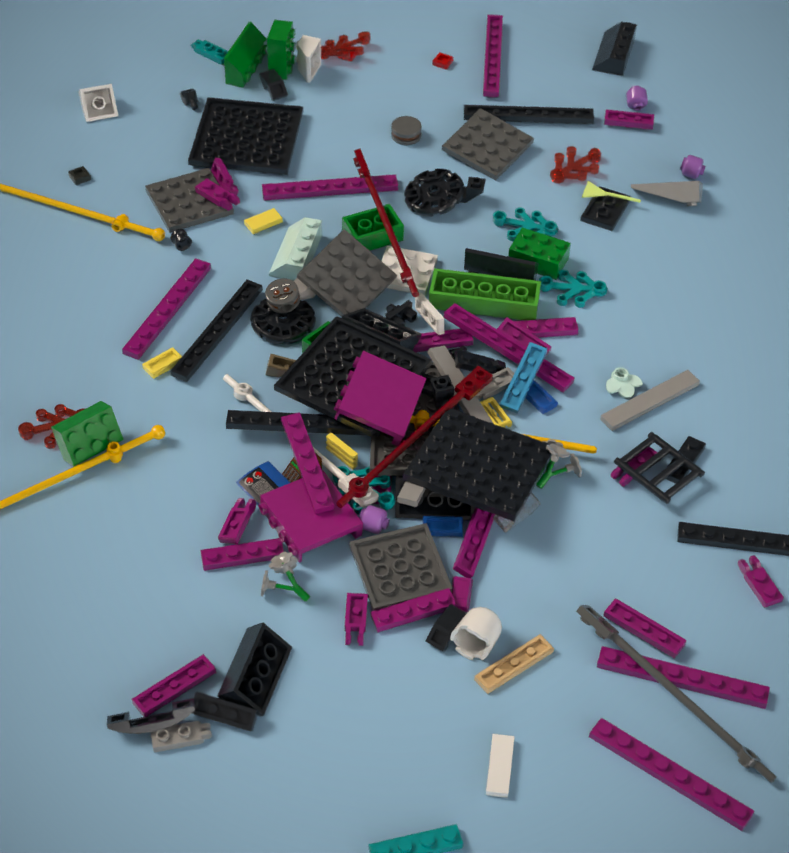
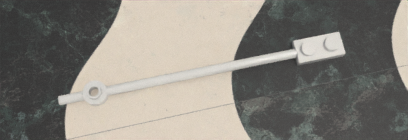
(244, 391)

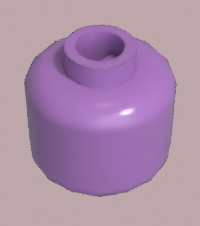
(637, 98)
(692, 167)
(374, 519)

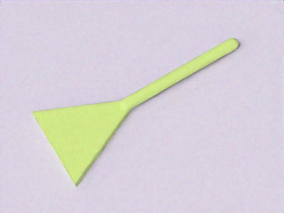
(593, 191)

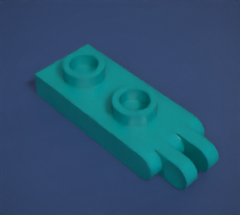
(209, 51)

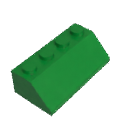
(245, 56)

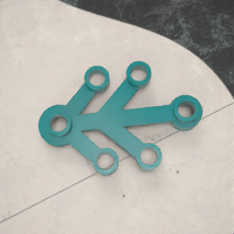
(545, 227)
(593, 288)
(385, 499)

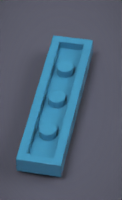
(523, 377)

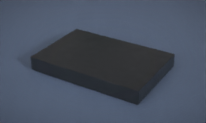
(605, 210)

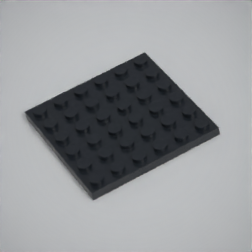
(246, 135)
(325, 365)
(479, 464)

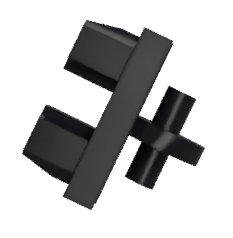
(401, 313)

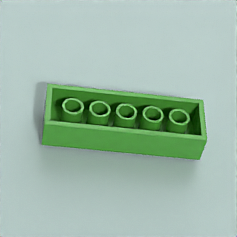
(485, 294)

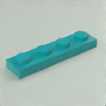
(430, 841)

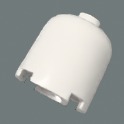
(477, 633)

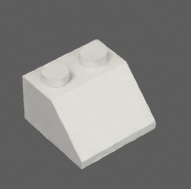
(308, 56)
(98, 102)

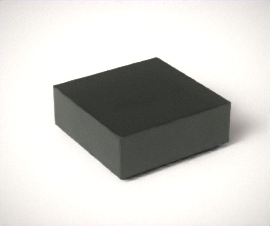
(79, 175)

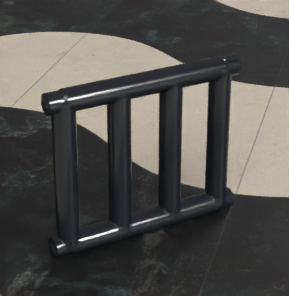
(651, 485)

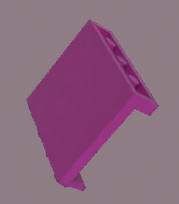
(380, 395)
(298, 525)

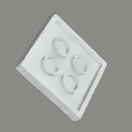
(420, 264)

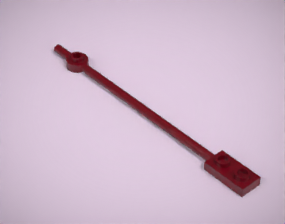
(406, 275)
(467, 389)

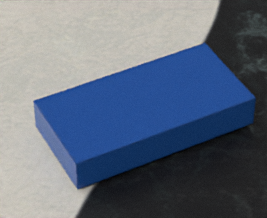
(540, 398)
(444, 526)

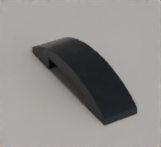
(124, 724)

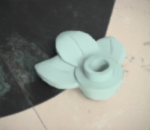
(623, 383)

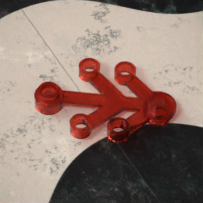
(345, 46)
(558, 174)
(27, 430)

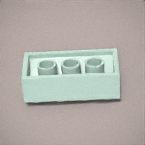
(297, 248)

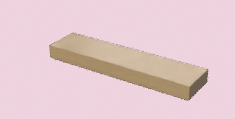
(513, 664)

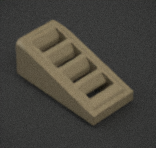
(278, 365)

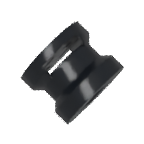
(181, 239)

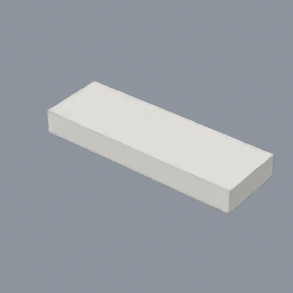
(429, 314)
(500, 765)

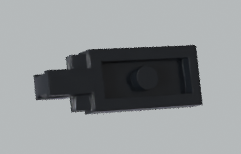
(469, 361)

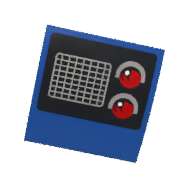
(261, 480)

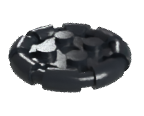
(430, 181)
(283, 329)

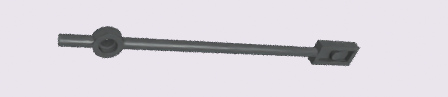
(607, 631)

